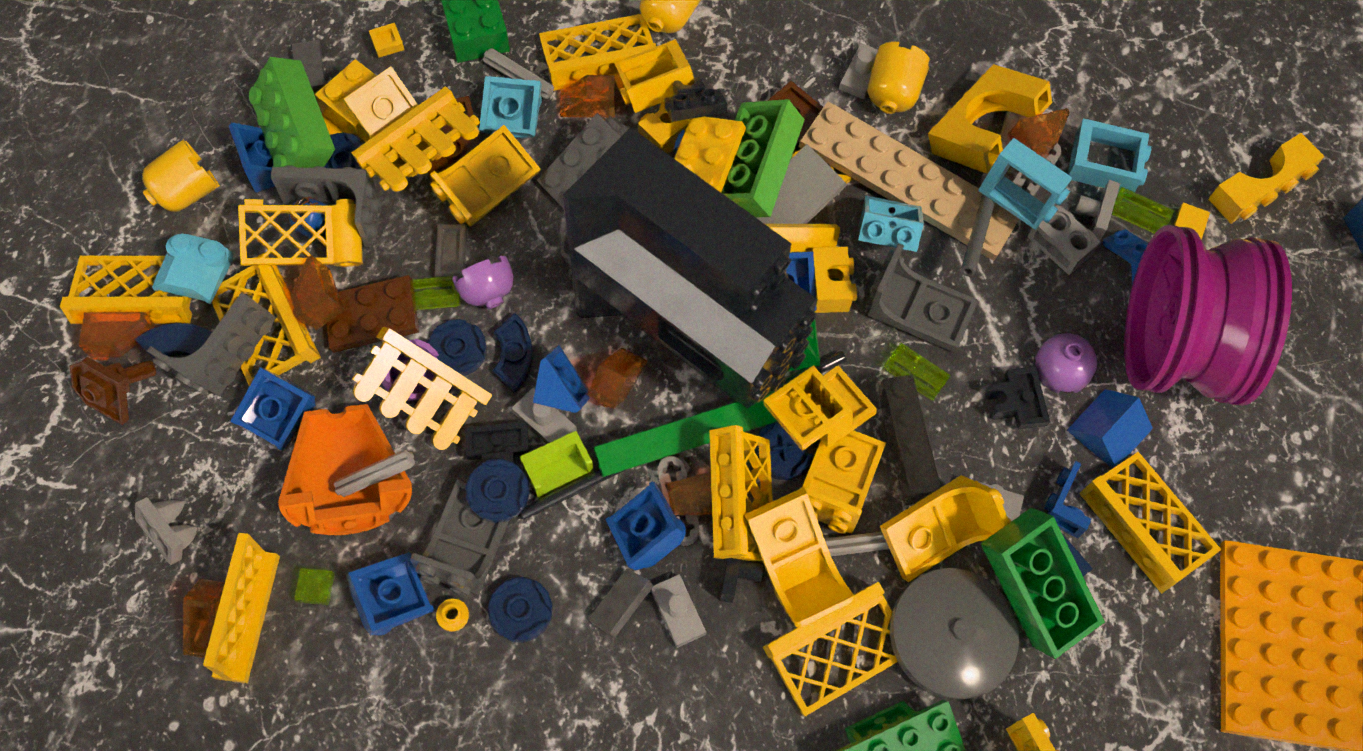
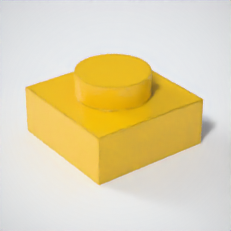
(386, 40)

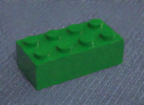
(475, 27)
(1043, 582)

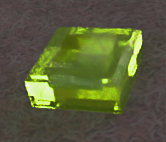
(314, 586)

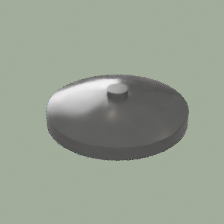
(954, 634)

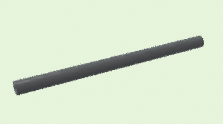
(984, 210)

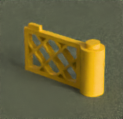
(341, 234)

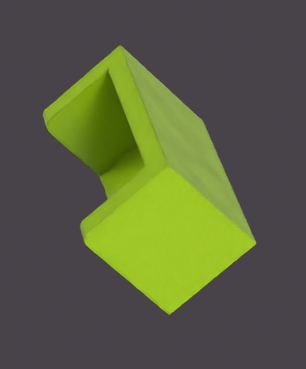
(556, 464)

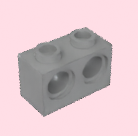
(1058, 243)

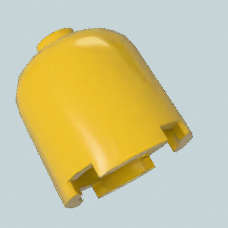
(667, 15)
(897, 77)
(177, 178)

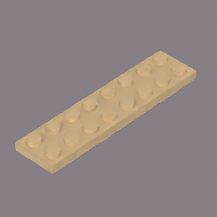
(904, 176)

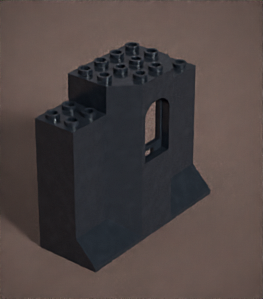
(686, 269)

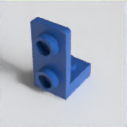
(1127, 246)
(1067, 517)

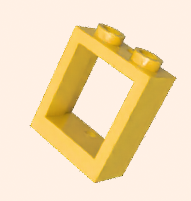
(651, 74)

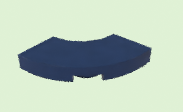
(174, 339)
(515, 354)

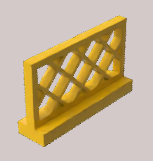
(600, 62)
(282, 305)
(157, 306)
(730, 485)
(1135, 532)
(241, 611)
(806, 635)

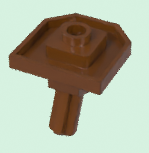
(107, 387)

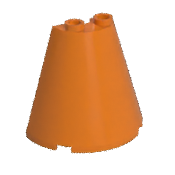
(327, 450)

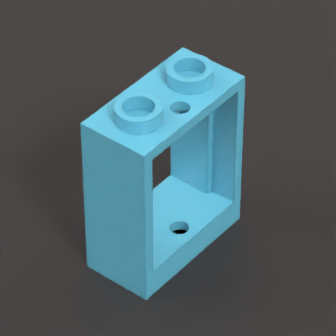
(1098, 174)
(1014, 197)
(888, 228)

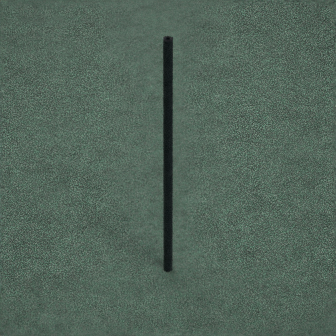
(596, 477)

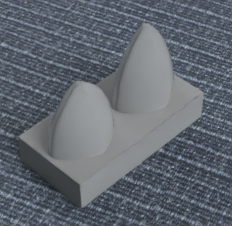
(155, 522)

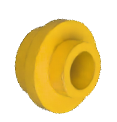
(452, 624)

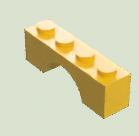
(1242, 194)

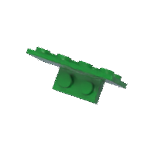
(906, 730)

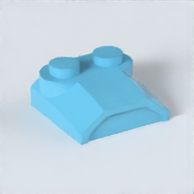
(510, 104)
(193, 267)

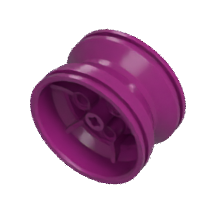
(1207, 315)

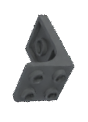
(581, 155)
(328, 187)
(919, 304)
(224, 351)
(460, 547)

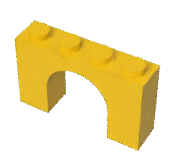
(994, 91)

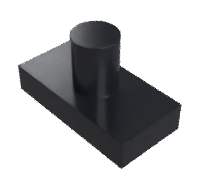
(740, 569)

